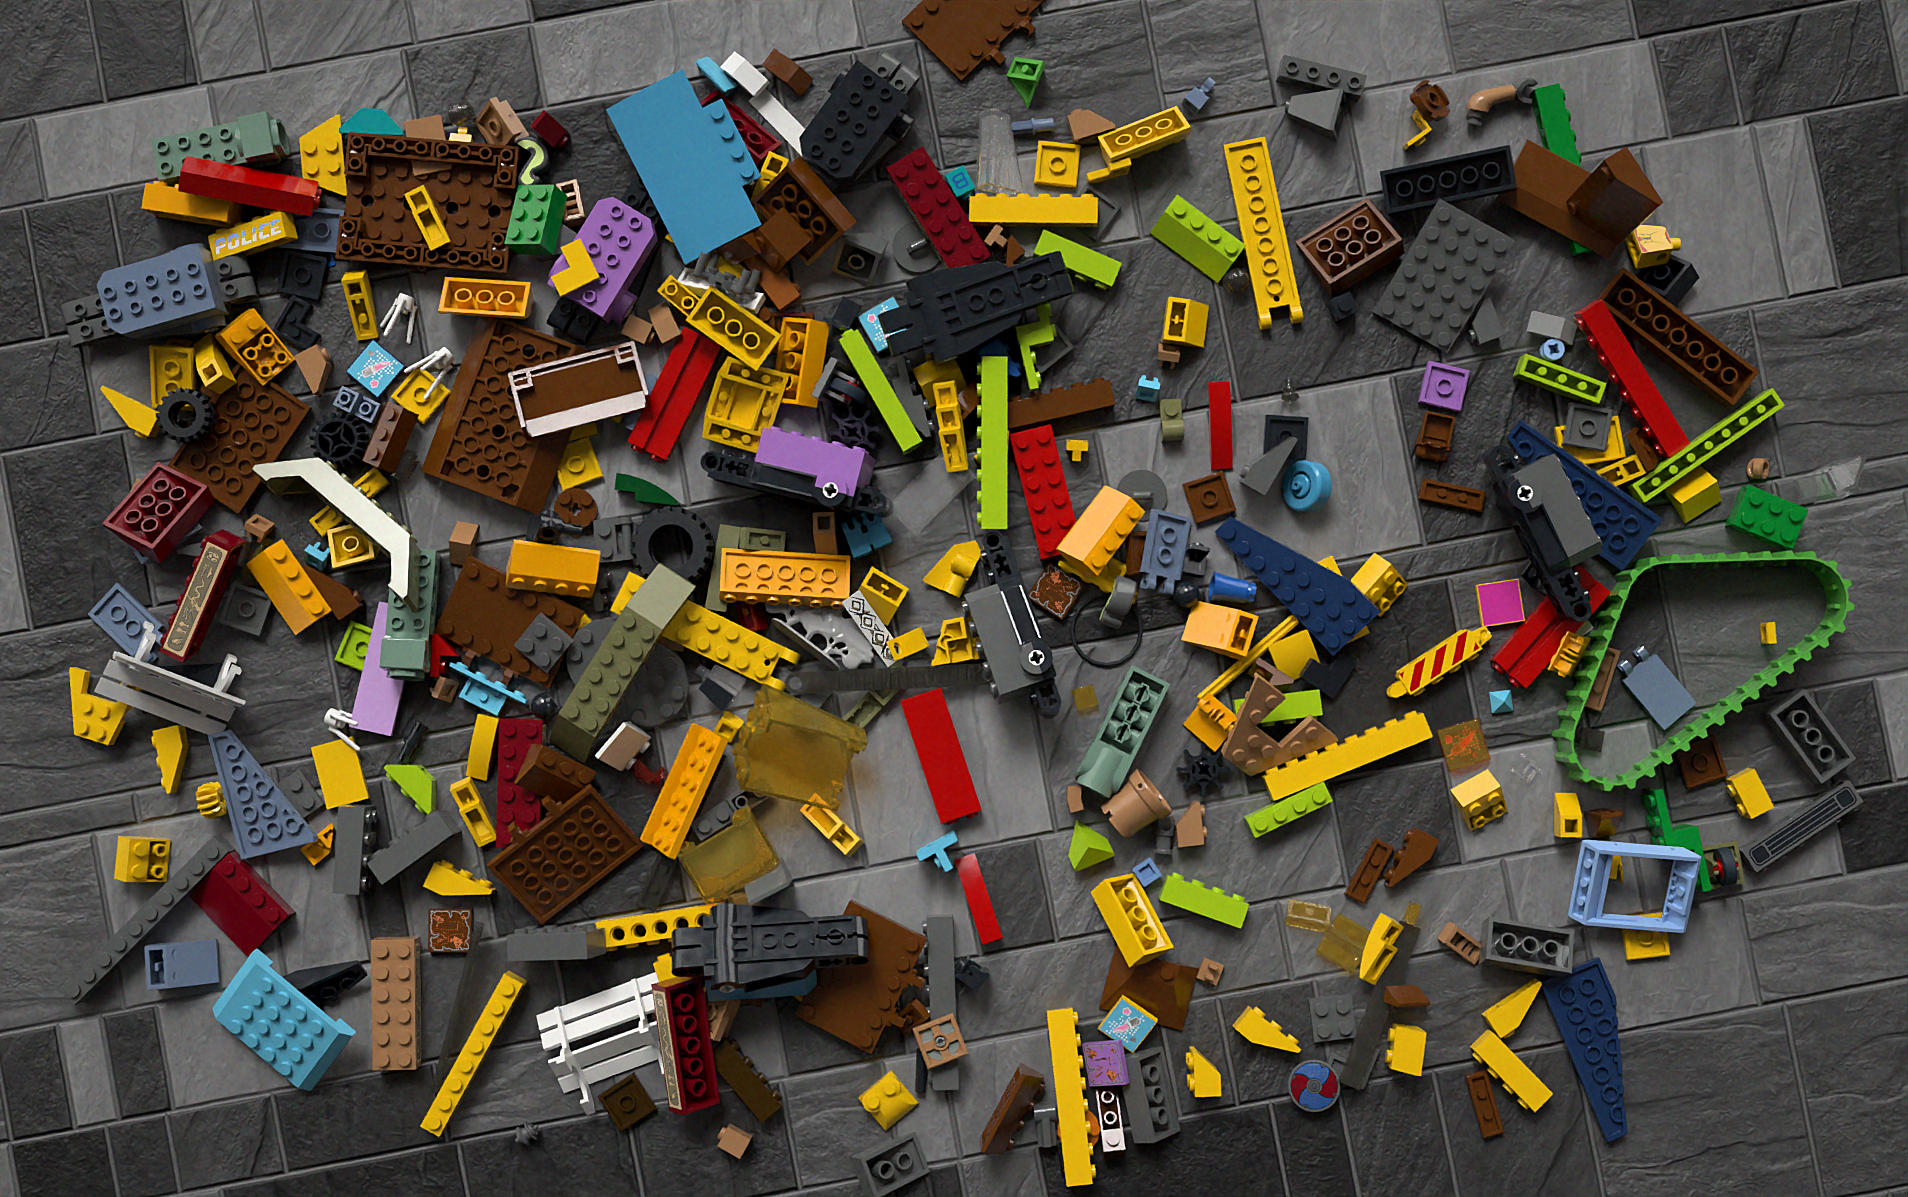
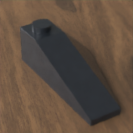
(202, 673)
(326, 982)

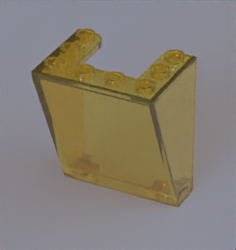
(795, 750)

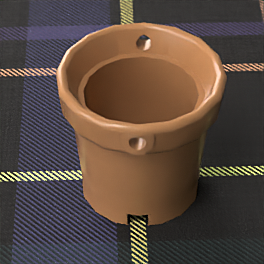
(1136, 805)

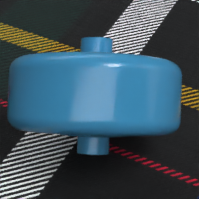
(1307, 486)

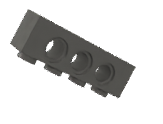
(1320, 77)

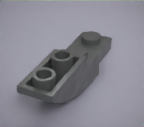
(914, 406)
(723, 813)

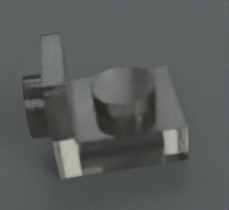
(1589, 738)

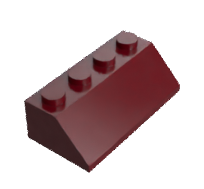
(755, 137)

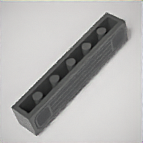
(1799, 826)

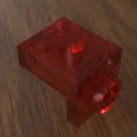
(643, 771)

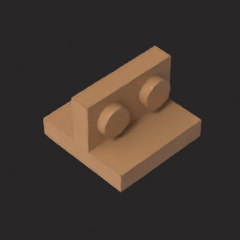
(500, 123)
(720, 1016)

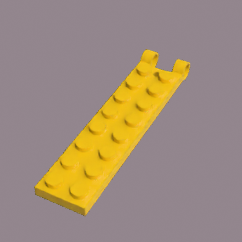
(1262, 229)
(717, 638)

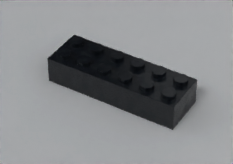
(1450, 179)

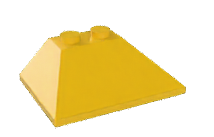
(743, 404)

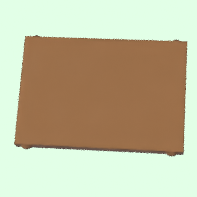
(428, 128)

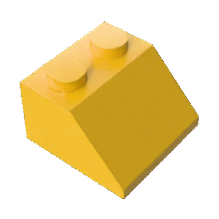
(1406, 1048)

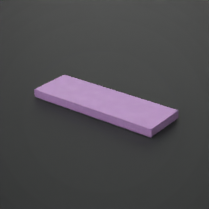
(377, 695)

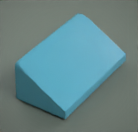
(716, 75)

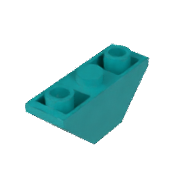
(371, 122)

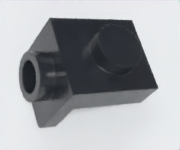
(1195, 560)

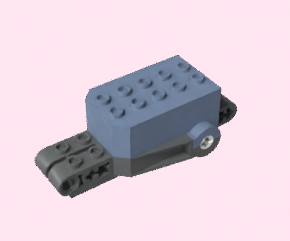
(162, 298)

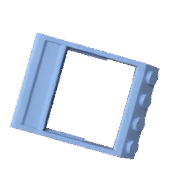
(1593, 877)

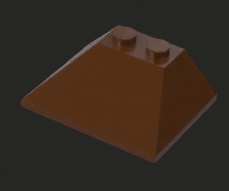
(1156, 986)

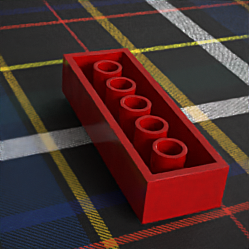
(1043, 487)

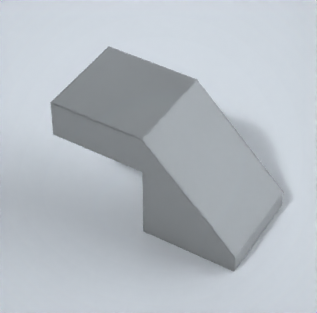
(1551, 326)

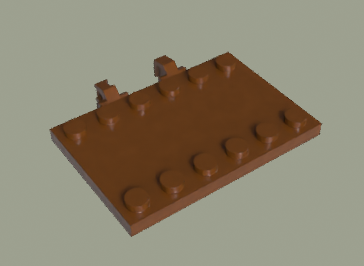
(969, 30)
(250, 430)
(492, 618)
(564, 852)
(862, 999)

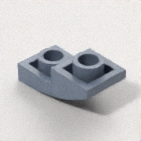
(358, 405)

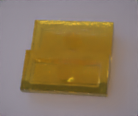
(1343, 942)

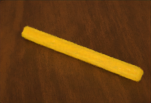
(1257, 651)

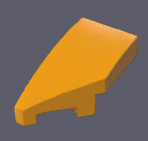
(319, 849)

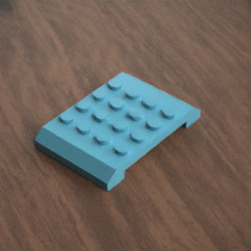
(281, 1023)

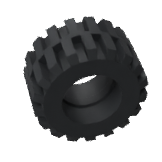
(169, 413)

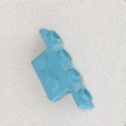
(484, 693)

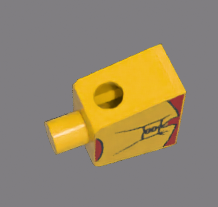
(1651, 246)

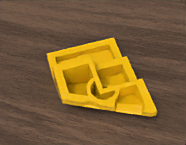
(955, 643)

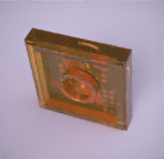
(1463, 744)

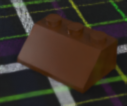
(390, 437)
(552, 774)

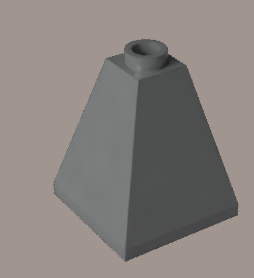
(1319, 111)

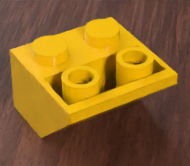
(1184, 322)
(1379, 582)
(883, 594)
(1479, 800)
(142, 859)
(1203, 1077)

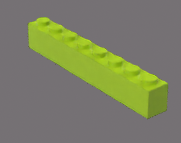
(993, 443)
(1705, 446)

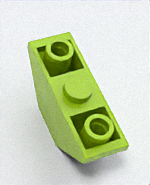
(415, 783)

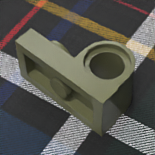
(1171, 421)
(762, 539)

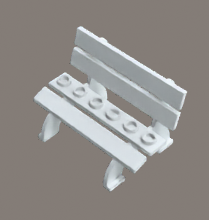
(163, 687)
(574, 1061)

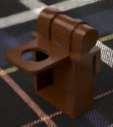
(1434, 436)

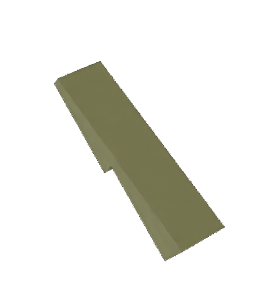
(727, 538)
(870, 705)

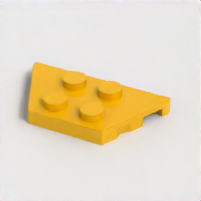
(324, 156)

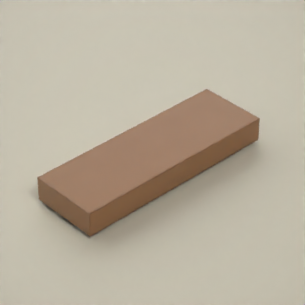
(1601, 684)

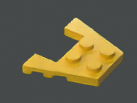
(94, 716)

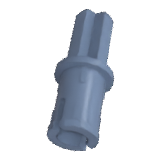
(1032, 126)

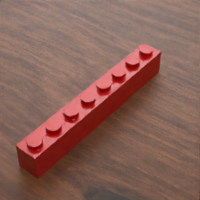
(1631, 379)

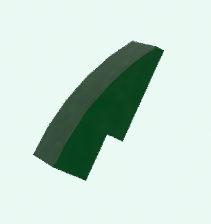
(645, 491)

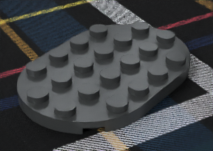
(657, 689)

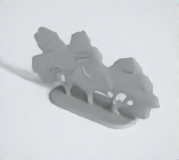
(830, 624)

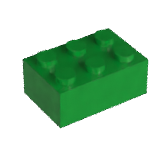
(536, 219)
(1766, 517)

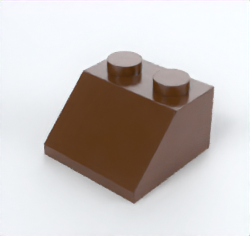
(781, 239)

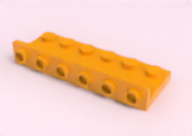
(784, 578)
(684, 790)

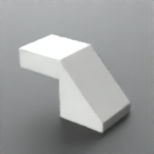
(745, 74)

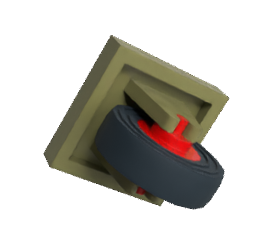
(1724, 864)

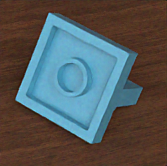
(937, 847)

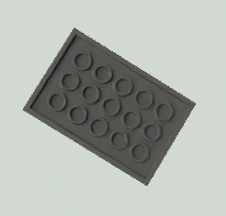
(1443, 275)

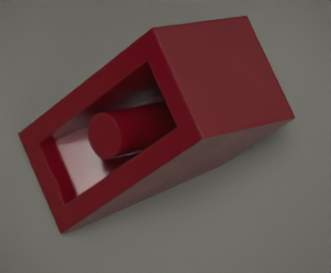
(550, 131)

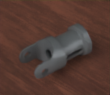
(1163, 840)

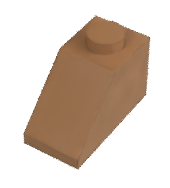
(1087, 125)
(315, 367)

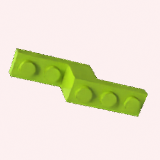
(1033, 336)

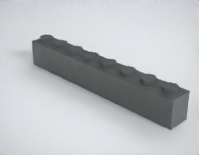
(941, 988)

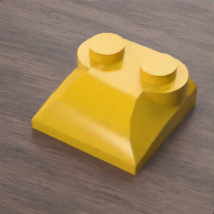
(888, 1100)

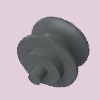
(525, 1134)

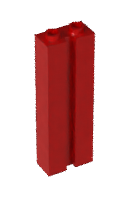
(249, 186)
(675, 395)
(1540, 636)
(941, 756)

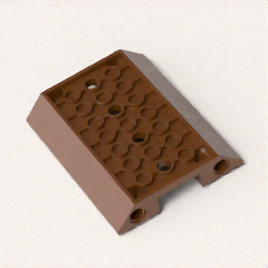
(388, 233)
(480, 401)

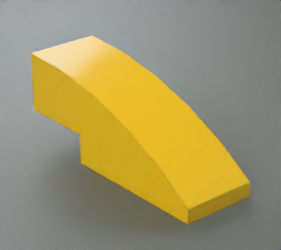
(427, 217)
(482, 746)
(473, 811)
(833, 828)
(1379, 948)

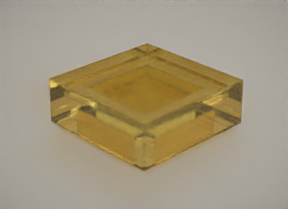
(1084, 697)
(1411, 913)

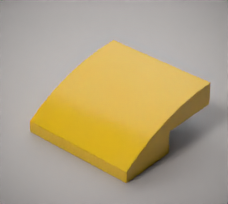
(1293, 653)

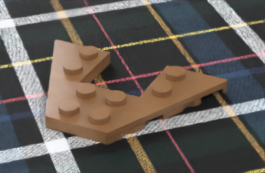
(1254, 749)

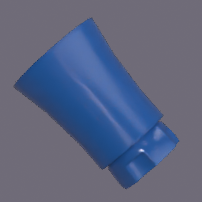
(1230, 589)

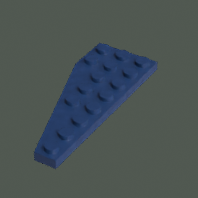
(1615, 515)
(1315, 594)
(1588, 1023)

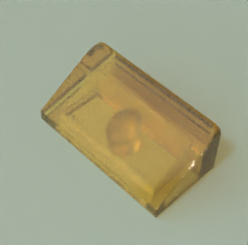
(1308, 915)

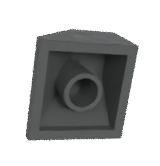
(860, 256)

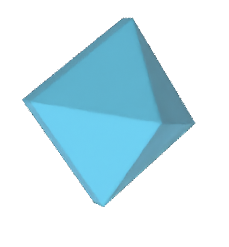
(1500, 701)

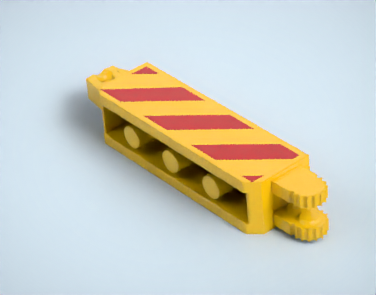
(1437, 661)

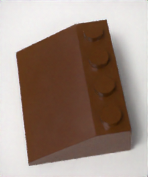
(810, 204)
(1350, 247)
(1010, 1110)

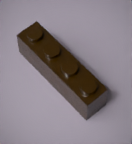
(745, 1079)

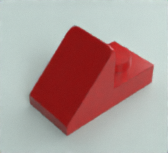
(439, 649)

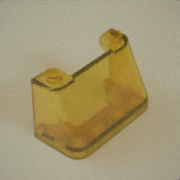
(729, 857)

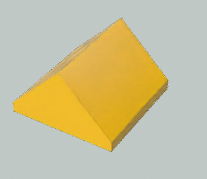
(929, 373)
(1694, 493)
(349, 547)

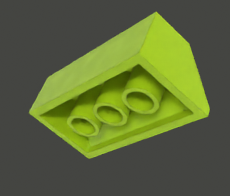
(1197, 239)

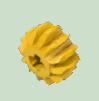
(211, 800)

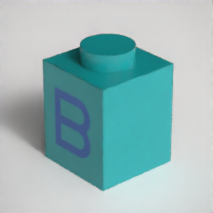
(960, 183)

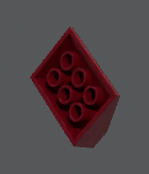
(159, 511)
(241, 903)

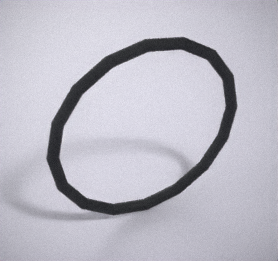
(1098, 662)

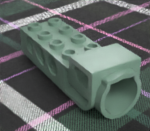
(250, 142)
(409, 634)
(1121, 732)

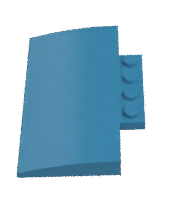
(689, 164)

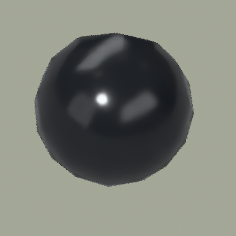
(1186, 594)
(543, 706)

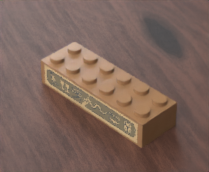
(396, 1003)

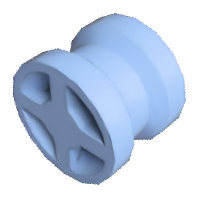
(1548, 353)

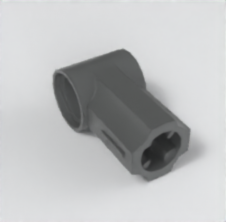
(1045, 1120)

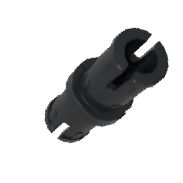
(411, 742)

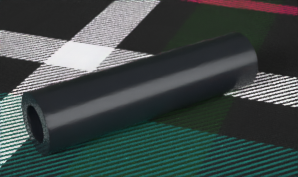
(920, 1078)

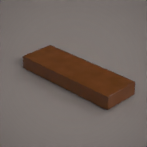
(1451, 495)
(1369, 870)
(1484, 1103)

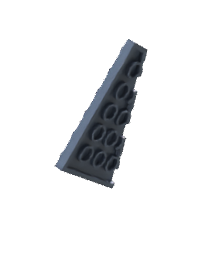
(257, 808)

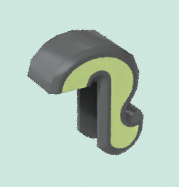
(537, 163)
(1118, 602)

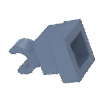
(1197, 97)

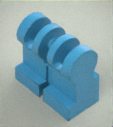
(860, 543)

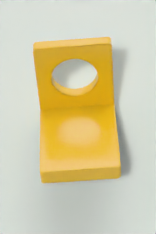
(1424, 127)
(908, 643)

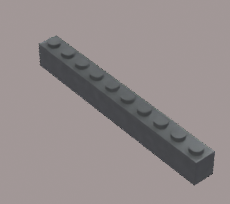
(146, 921)

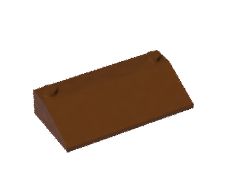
(1544, 187)
(1615, 197)
(579, 390)

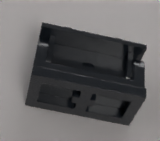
(971, 972)

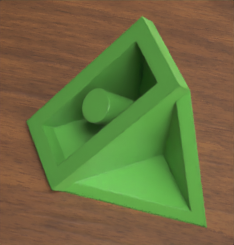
(1025, 77)

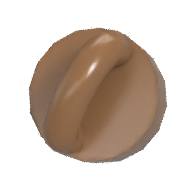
(1760, 468)

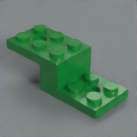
(1675, 836)

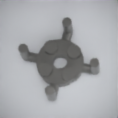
(726, 280)

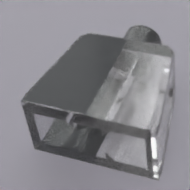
(720, 685)

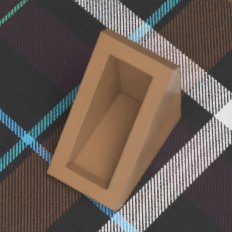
(462, 542)

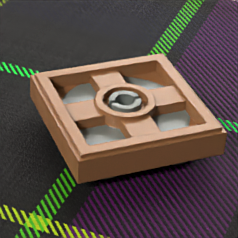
(940, 1041)

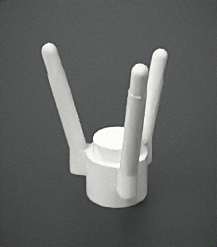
(403, 305)
(439, 359)
(338, 719)

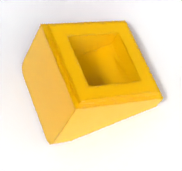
(729, 726)

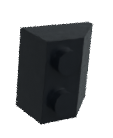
(1670, 279)

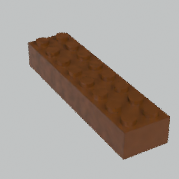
(1676, 338)

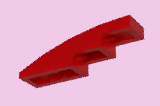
(1220, 425)
(978, 899)

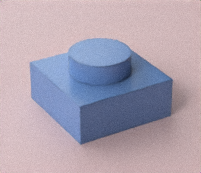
(1146, 871)

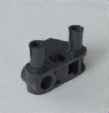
(548, 526)

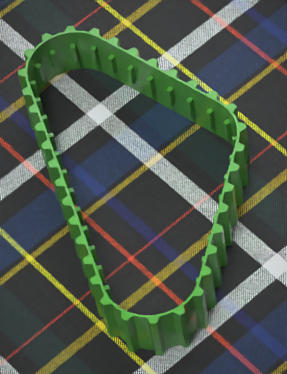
(1836, 609)

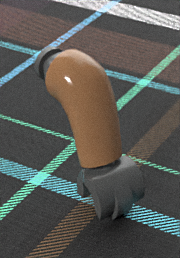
(1485, 99)

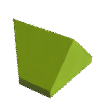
(1088, 847)

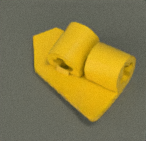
(954, 568)

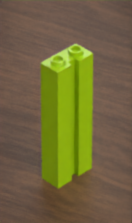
(880, 391)

